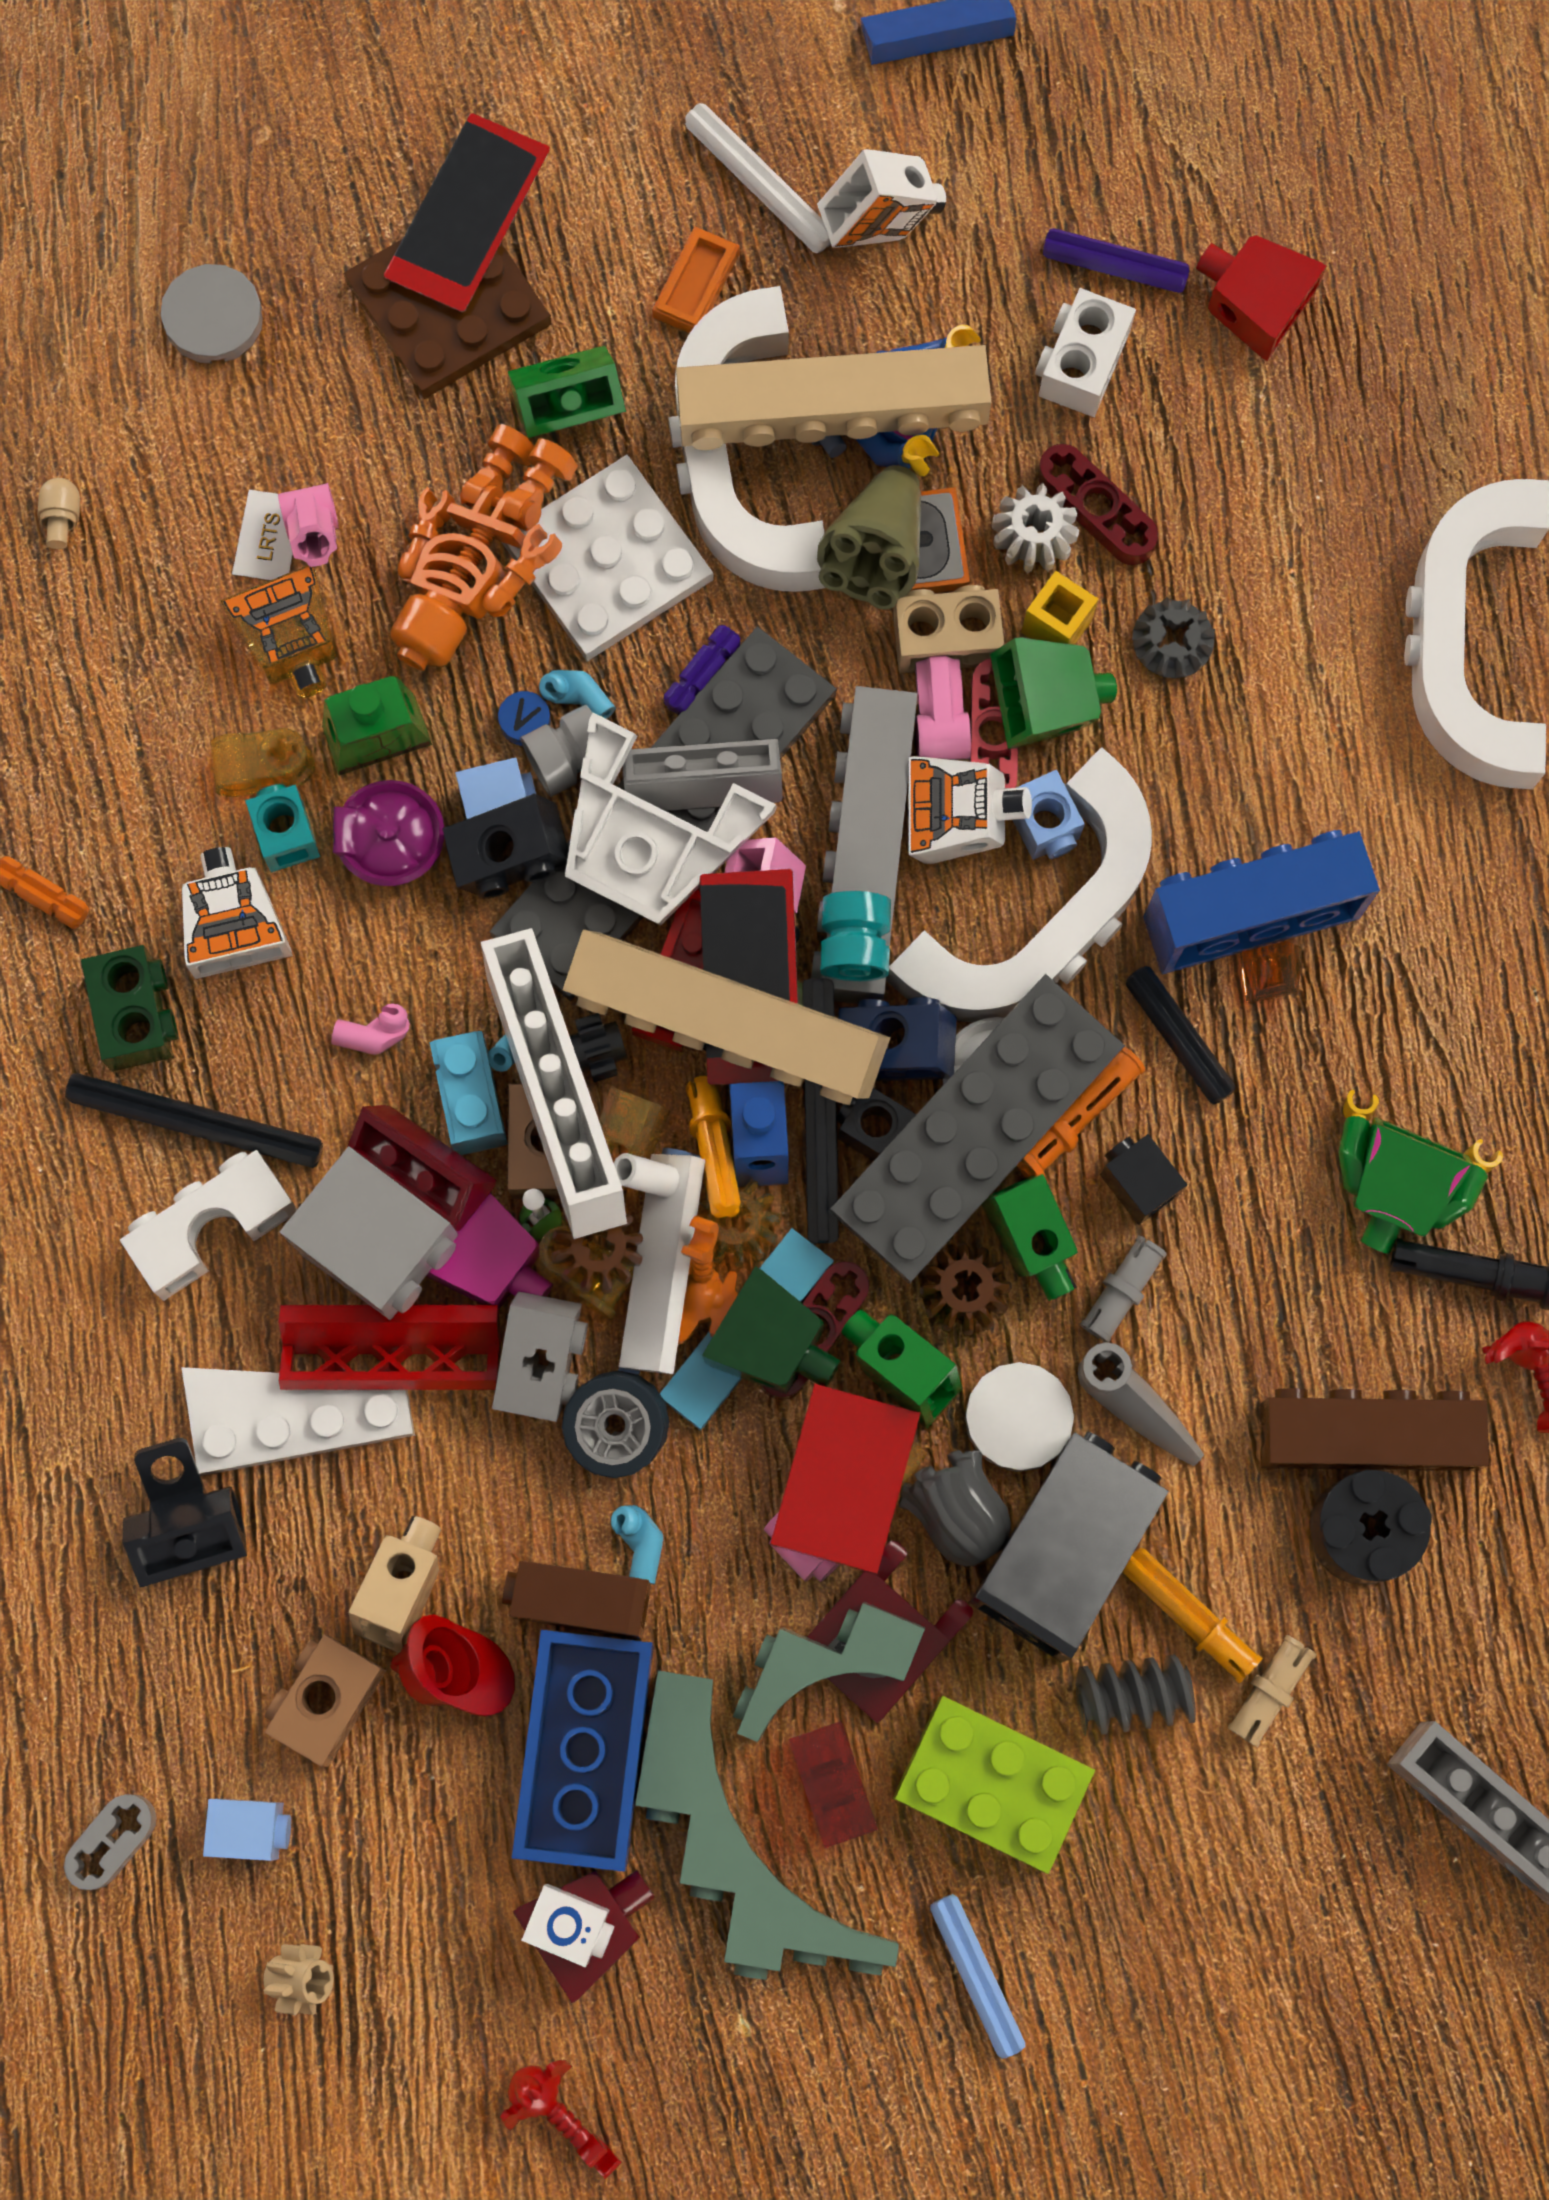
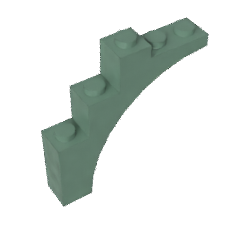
(766, 1915)

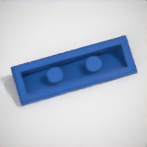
(936, 28)

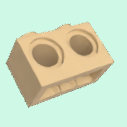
(944, 614)

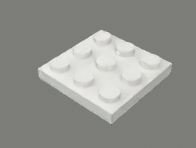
(617, 558)

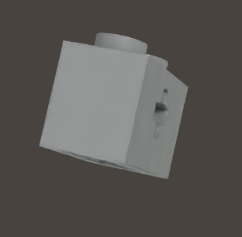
(524, 1384)

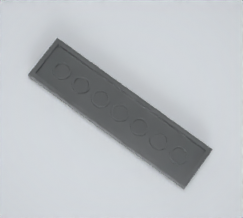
(752, 697)

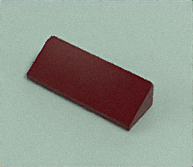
(421, 1163)

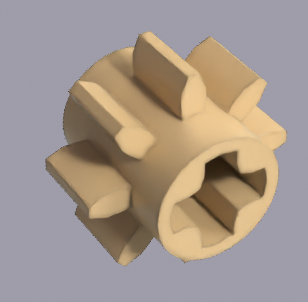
(298, 1979)

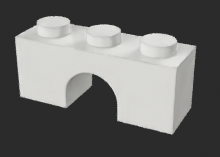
(166, 1242)

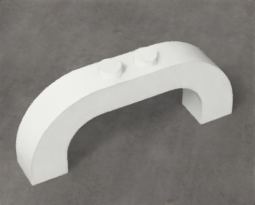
(761, 553)
(1456, 726)
(1120, 818)

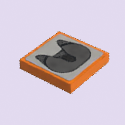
(942, 545)

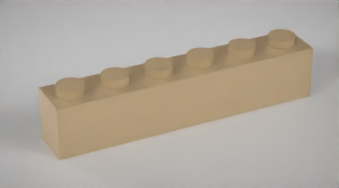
(833, 397)
(725, 1015)

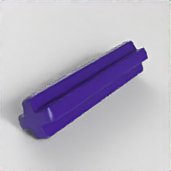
(1116, 260)

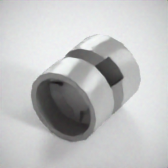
(559, 752)

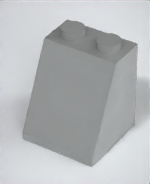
(370, 1234)

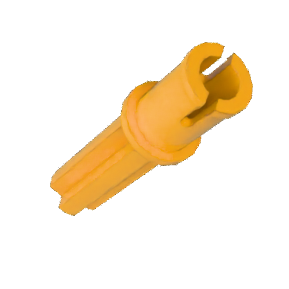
(711, 1129)
(1191, 1615)

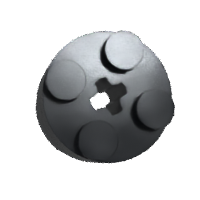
(1400, 1521)

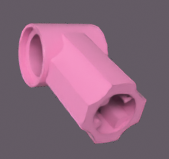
(310, 523)
(941, 724)

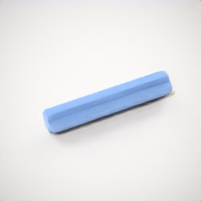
(977, 1976)

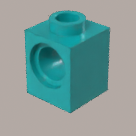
(288, 847)

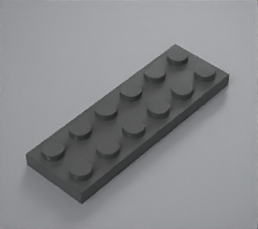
(976, 1128)

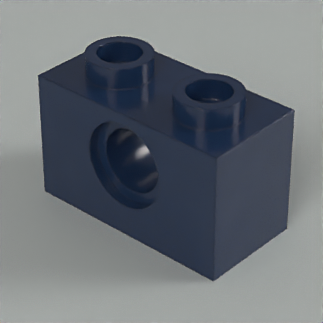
(928, 1039)

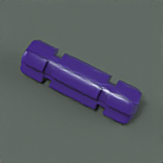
(702, 668)

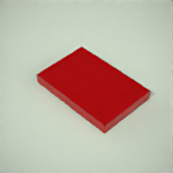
(845, 1479)

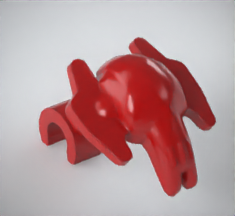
(1527, 1347)
(535, 2095)

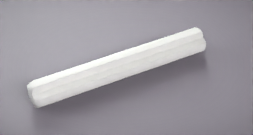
(758, 177)

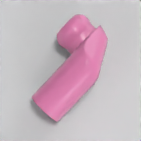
(376, 1036)

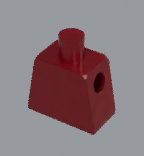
(622, 1901)

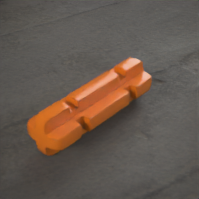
(42, 893)

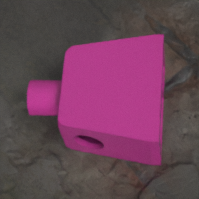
(492, 1258)

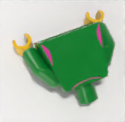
(1405, 1176)

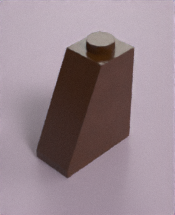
(578, 1599)

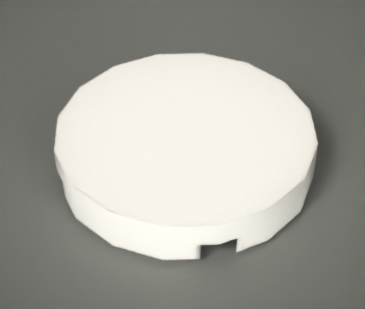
(1019, 1417)

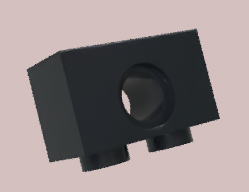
(479, 843)

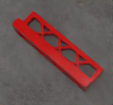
(363, 1330)

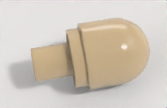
(58, 510)

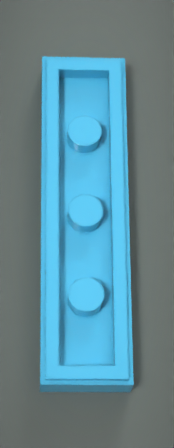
(700, 1389)

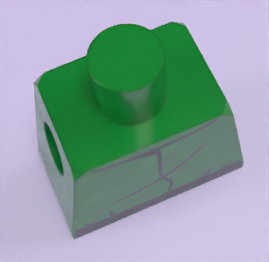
(373, 724)

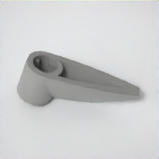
(1136, 1402)

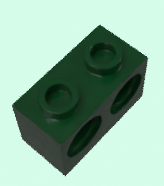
(117, 1011)

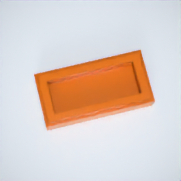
(696, 280)

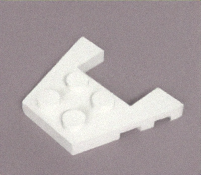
(638, 850)

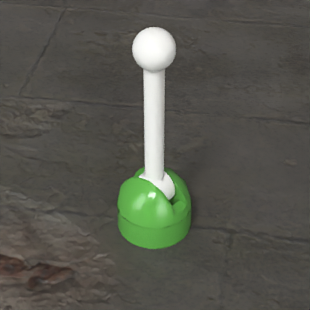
(538, 1214)

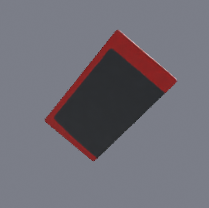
(467, 212)
(749, 941)

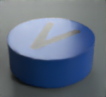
(522, 714)

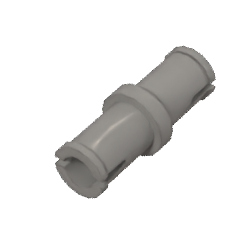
(1123, 1289)

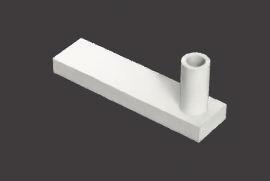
(660, 1282)

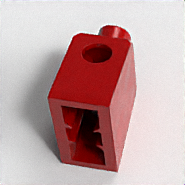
(1260, 290)

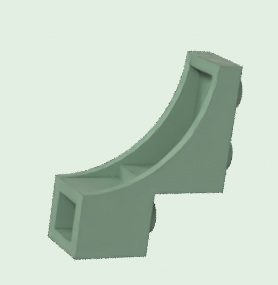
(874, 1644)

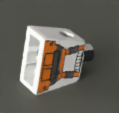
(879, 199)
(959, 808)
(229, 918)

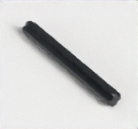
(194, 1120)
(820, 1134)

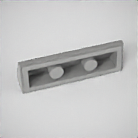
(703, 773)

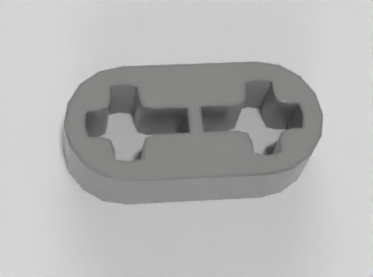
(100, 1833)

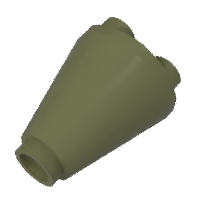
(875, 541)

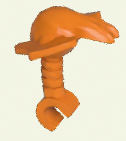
(705, 1294)

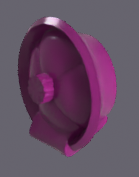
(388, 832)

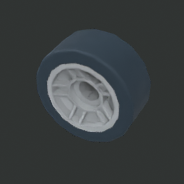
(623, 1451)

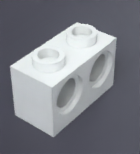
(1091, 354)

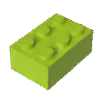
(994, 1784)

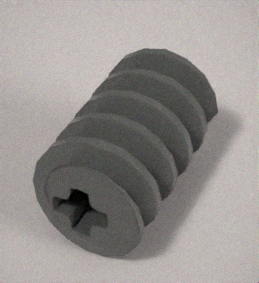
(1134, 1693)

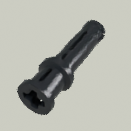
(1501, 1276)

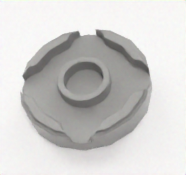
(211, 313)

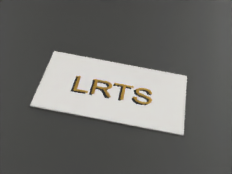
(263, 540)

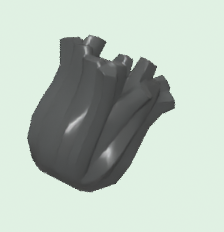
(959, 1509)

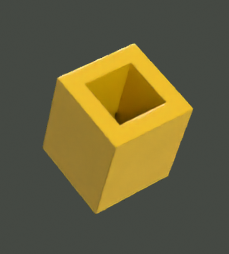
(1059, 611)

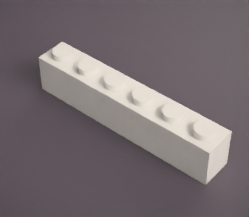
(554, 1084)

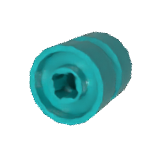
(855, 930)

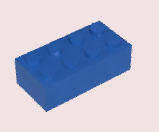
(1260, 900)
(583, 1751)

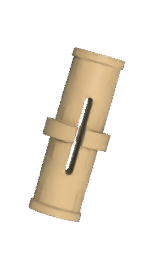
(1272, 1690)

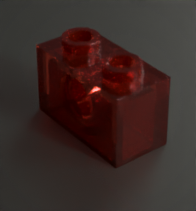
(832, 1784)

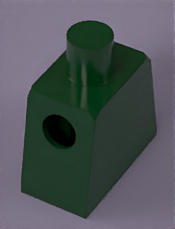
(770, 1338)

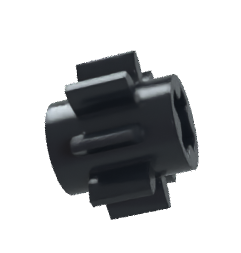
(598, 1046)

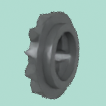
(1173, 659)

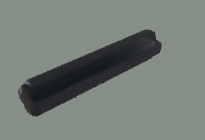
(1180, 1035)

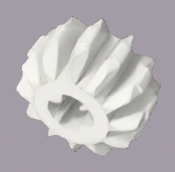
(1045, 515)

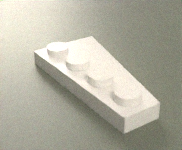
(250, 1422)

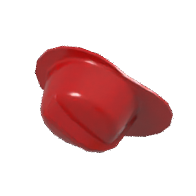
(454, 1668)

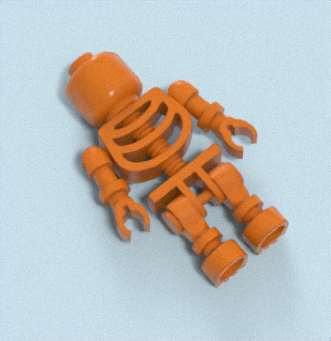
(443, 564)

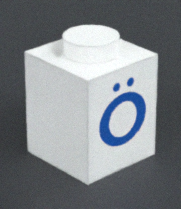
(568, 1926)

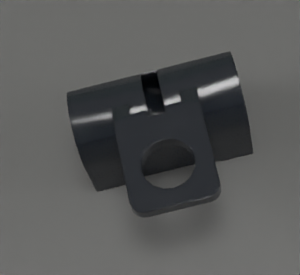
(184, 1523)

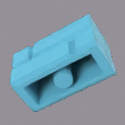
(468, 1093)

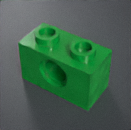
(566, 391)

